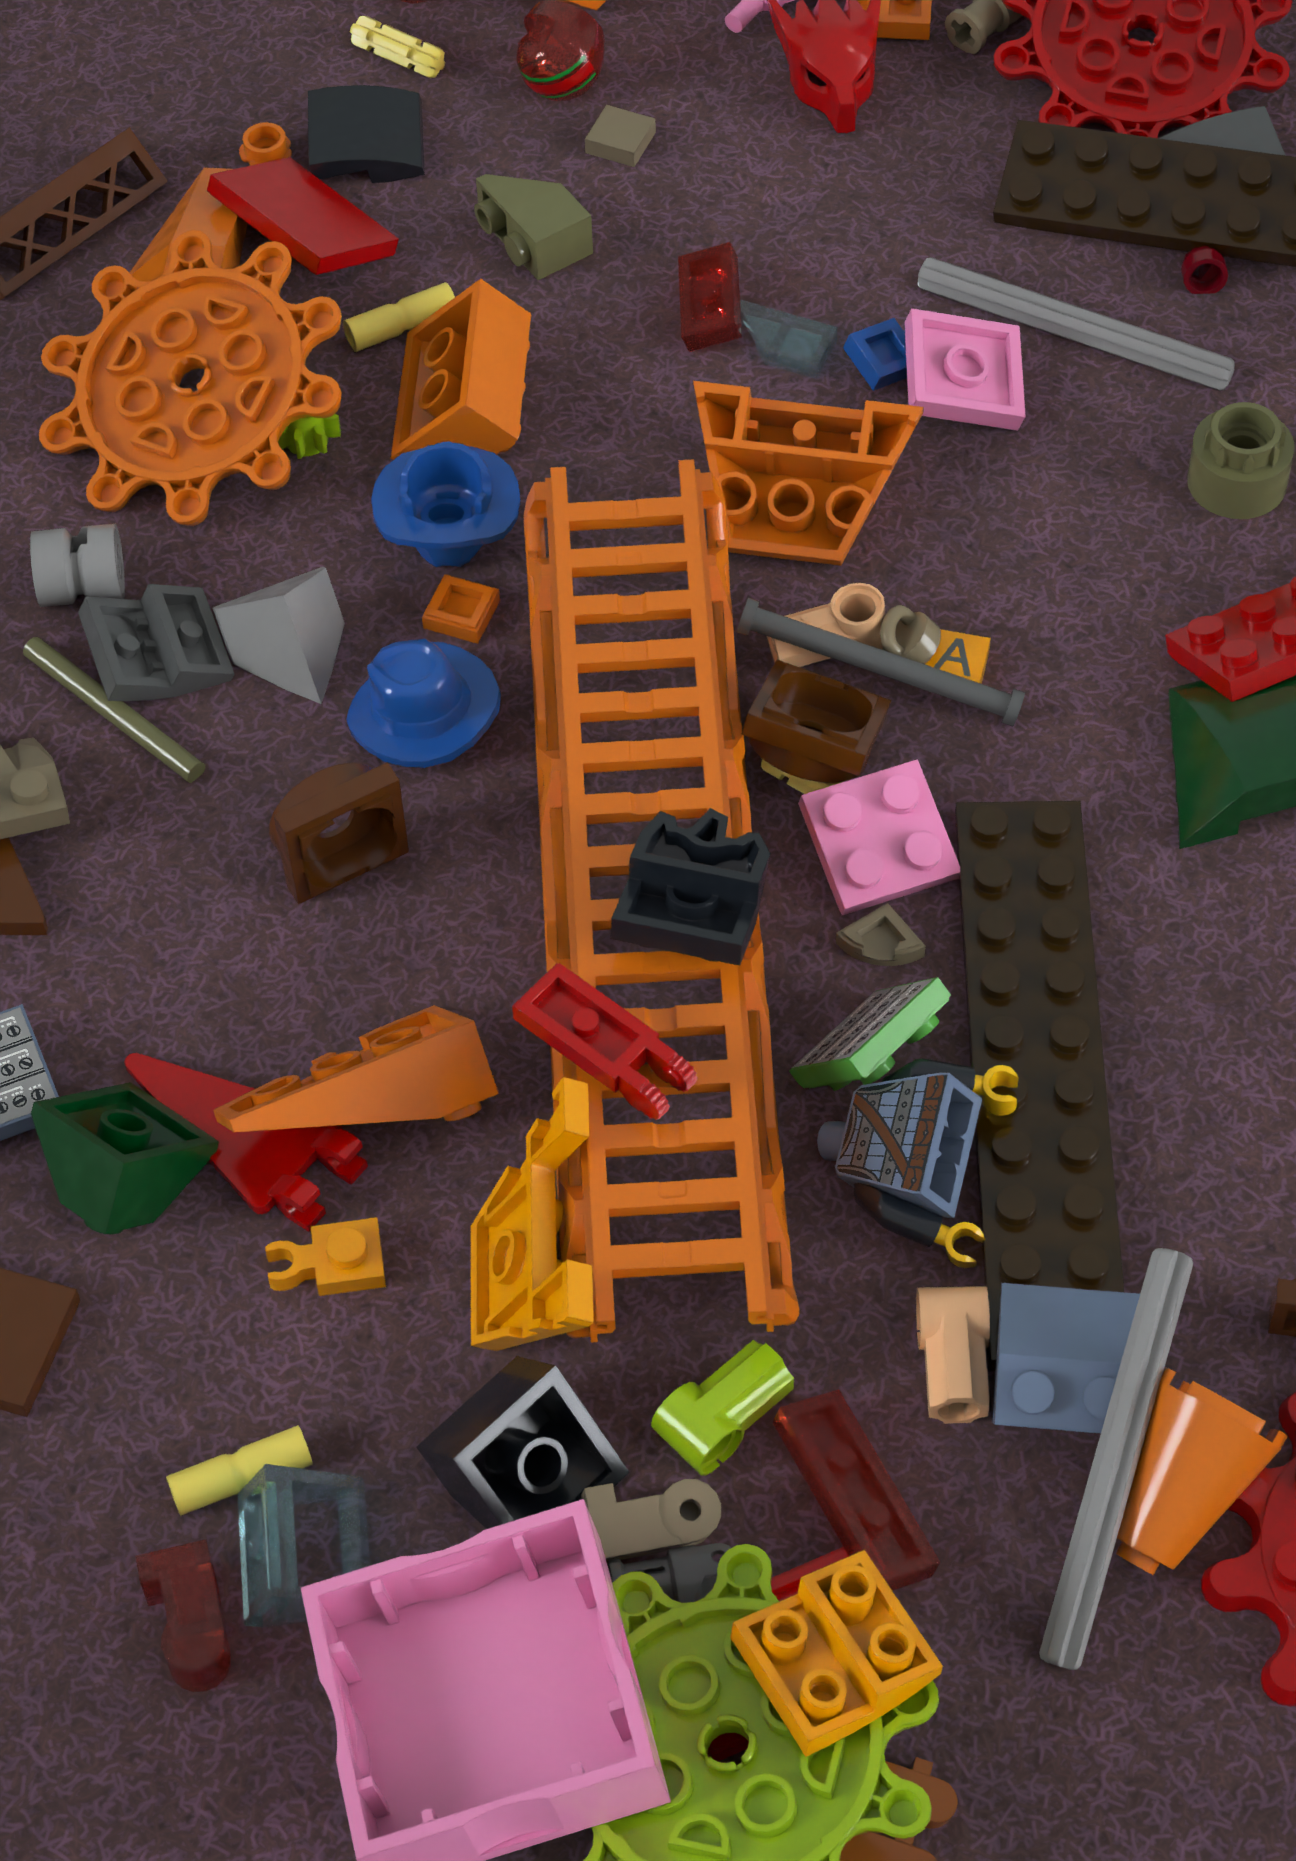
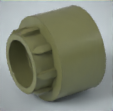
(1240, 461)

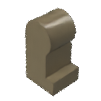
(654, 1523)

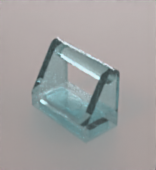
(269, 1537)

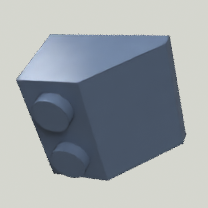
(1059, 1355)

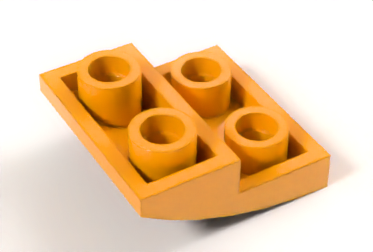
(836, 1652)

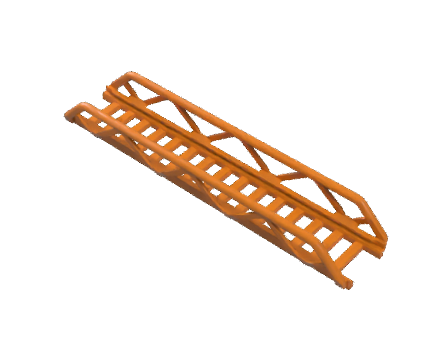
(570, 863)

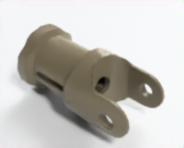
(972, 25)

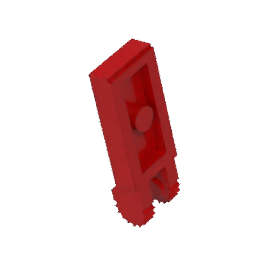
(602, 1039)

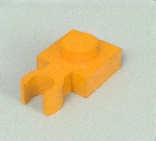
(340, 1258)

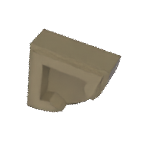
(881, 937)

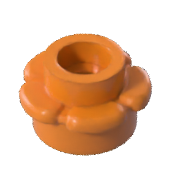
(264, 143)

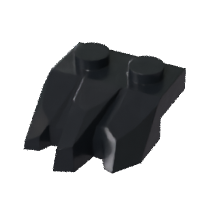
(692, 889)

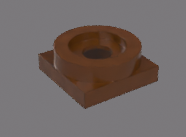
(801, 698)
(365, 841)

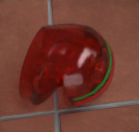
(560, 51)

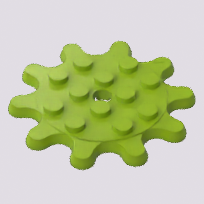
(776, 1798)

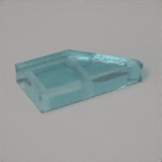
(789, 339)

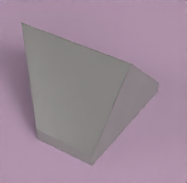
(286, 633)

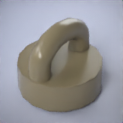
(911, 637)

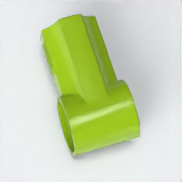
(711, 1418)

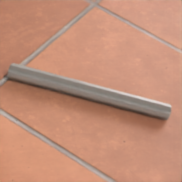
(1076, 324)
(1116, 1459)

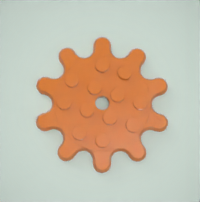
(157, 332)

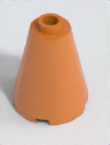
(1189, 1471)

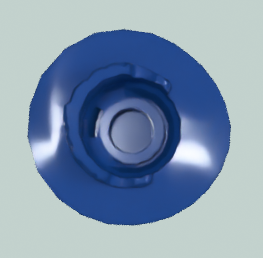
(446, 501)
(423, 703)

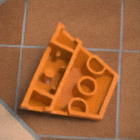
(798, 472)

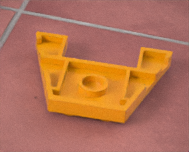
(515, 1274)

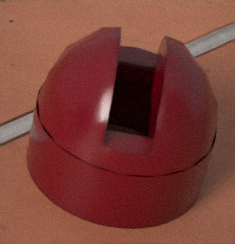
(1211, 270)

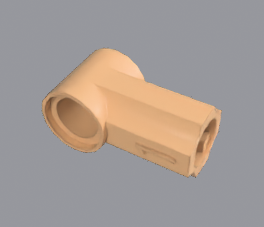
(853, 613)
(954, 1338)

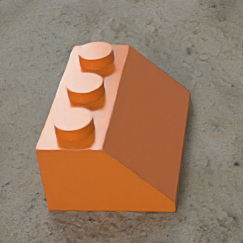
(464, 374)

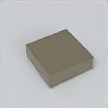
(620, 135)

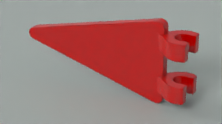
(257, 1164)

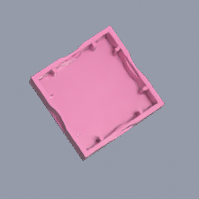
(484, 1694)

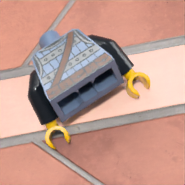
(912, 1145)

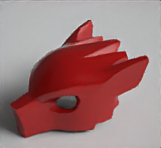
(835, 48)

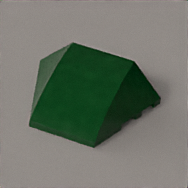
(1231, 757)

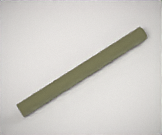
(116, 712)

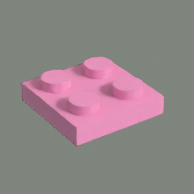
(965, 369)
(879, 837)

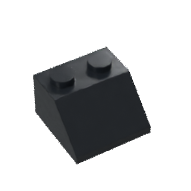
(520, 1446)

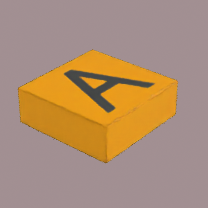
(962, 655)

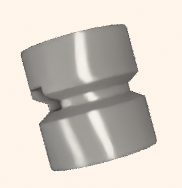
(77, 564)

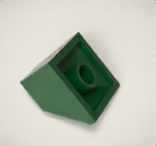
(118, 1154)

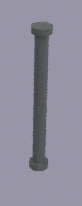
(881, 662)

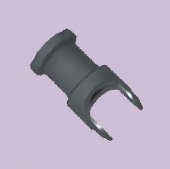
(683, 1574)

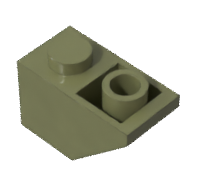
(535, 221)

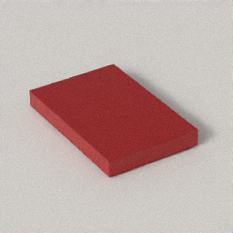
(302, 214)

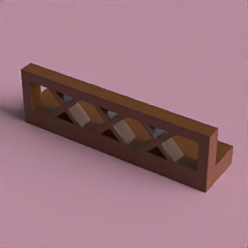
(64, 189)

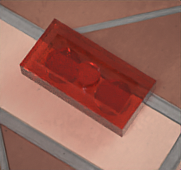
(709, 297)

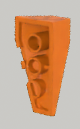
(195, 212)
(405, 1072)

